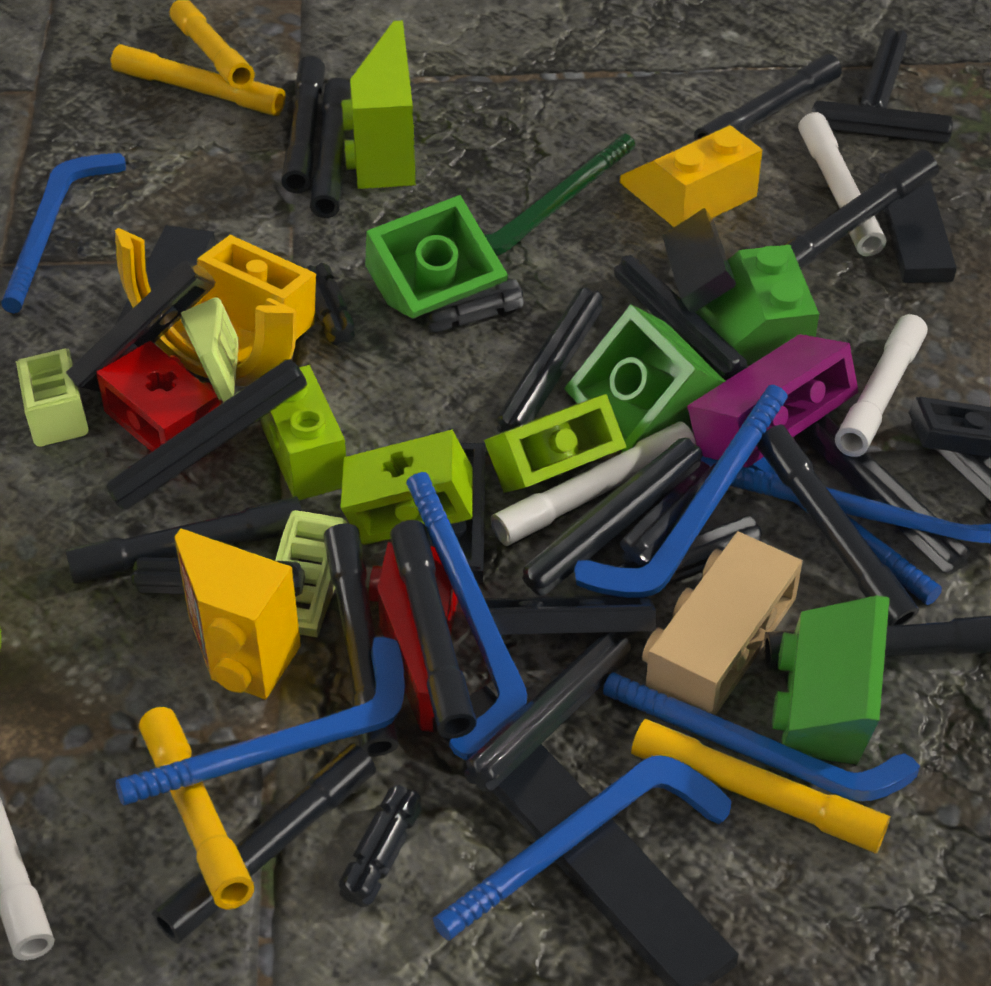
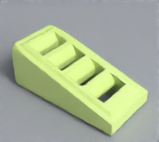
(214, 344)
(51, 398)
(305, 540)

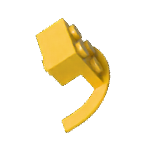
(262, 293)

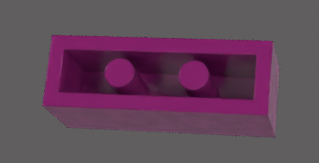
(810, 369)

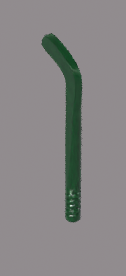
(519, 227)

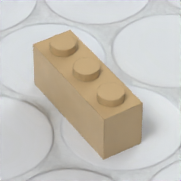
(722, 623)

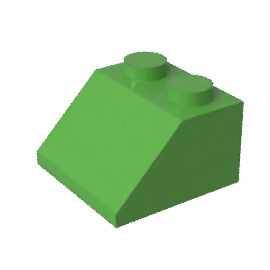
(431, 258)
(765, 305)
(645, 374)
(833, 679)

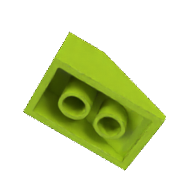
(382, 116)

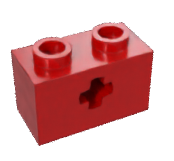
(153, 395)

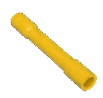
(226, 60)
(151, 67)
(827, 812)
(216, 852)

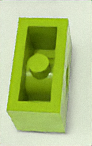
(307, 441)
(555, 443)
(377, 491)

